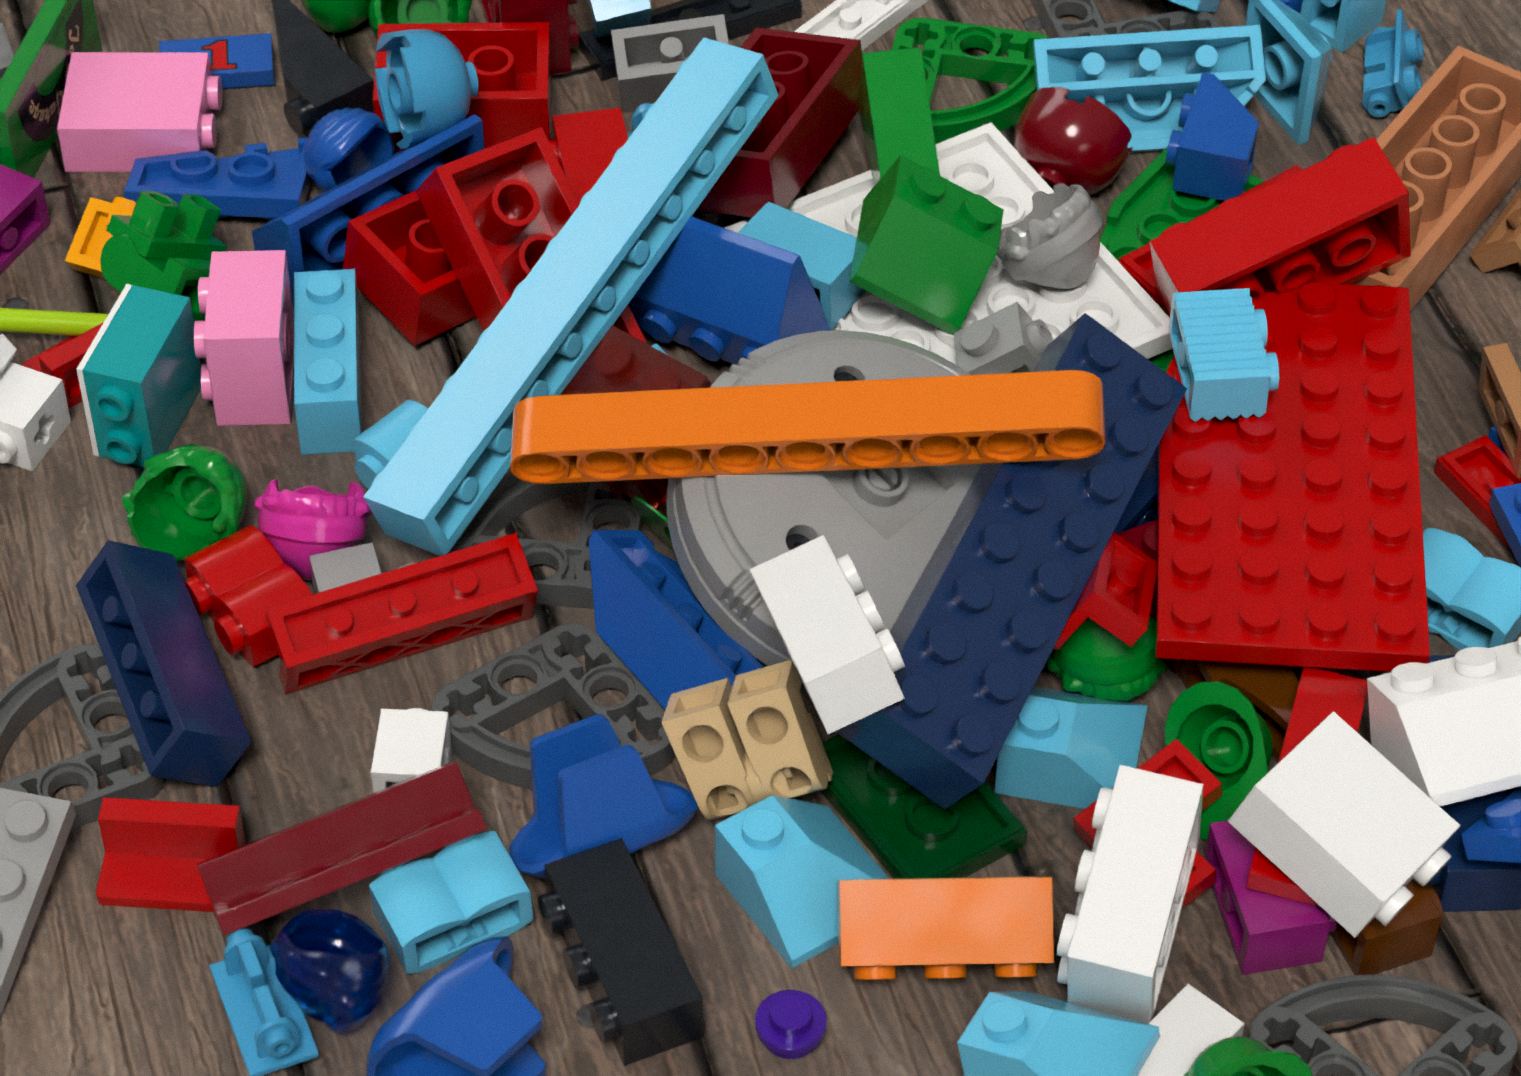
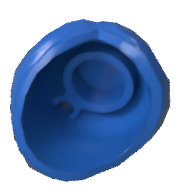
(345, 146)

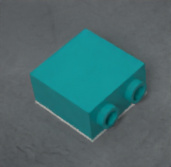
(140, 375)

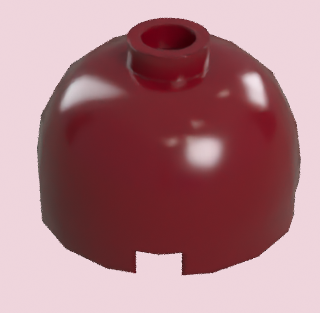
(1072, 140)

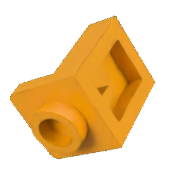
(92, 234)

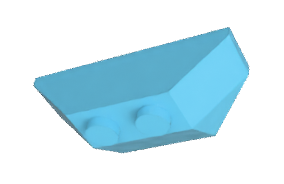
(1150, 72)

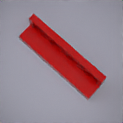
(401, 612)

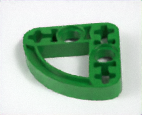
(944, 55)

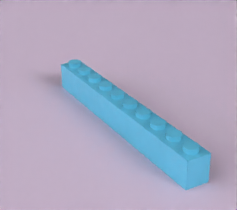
(572, 294)

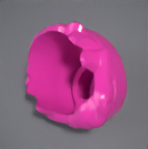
(311, 522)

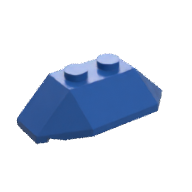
(655, 618)

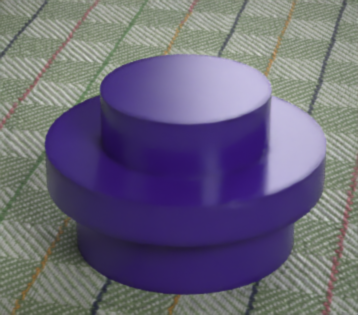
(790, 1023)

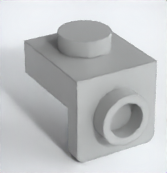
(1002, 342)

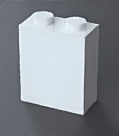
(1346, 826)

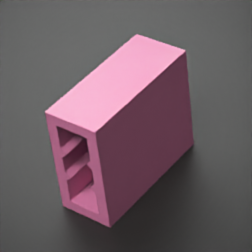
(136, 108)

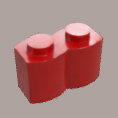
(236, 584)

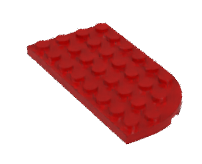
(1306, 523)

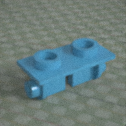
(1391, 67)
(260, 1012)

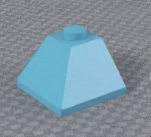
(1294, 66)
(1068, 747)
(785, 868)
(1051, 1037)

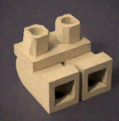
(746, 740)

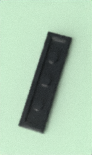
(739, 15)

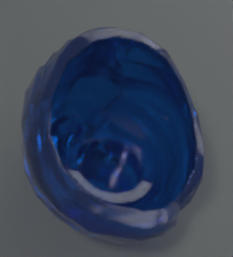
(331, 966)

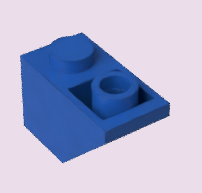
(1216, 143)

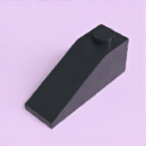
(315, 71)

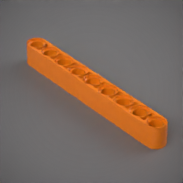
(808, 427)

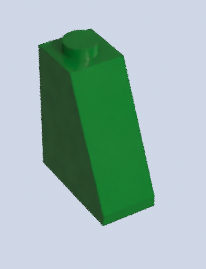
(896, 110)

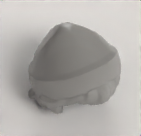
(1055, 241)

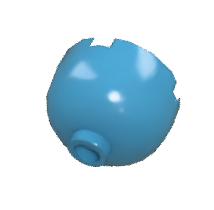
(423, 84)

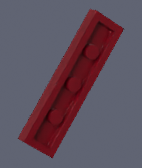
(340, 847)

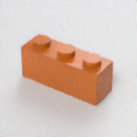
(945, 925)

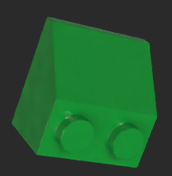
(925, 244)

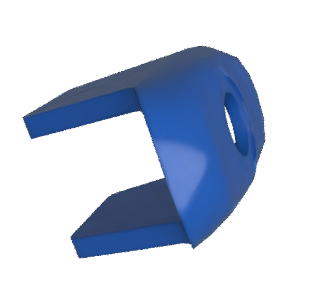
(593, 794)
(463, 1022)

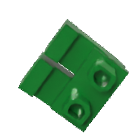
(163, 245)

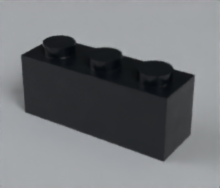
(621, 952)

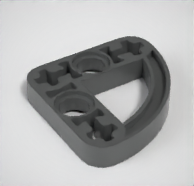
(573, 581)
(556, 678)
(107, 751)
(1394, 998)

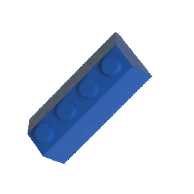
(318, 228)
(726, 294)

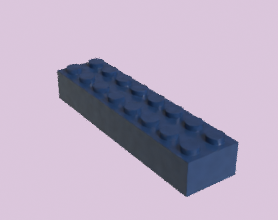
(1012, 578)

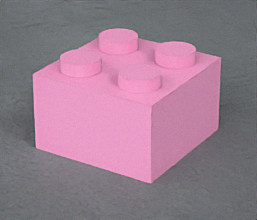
(247, 337)

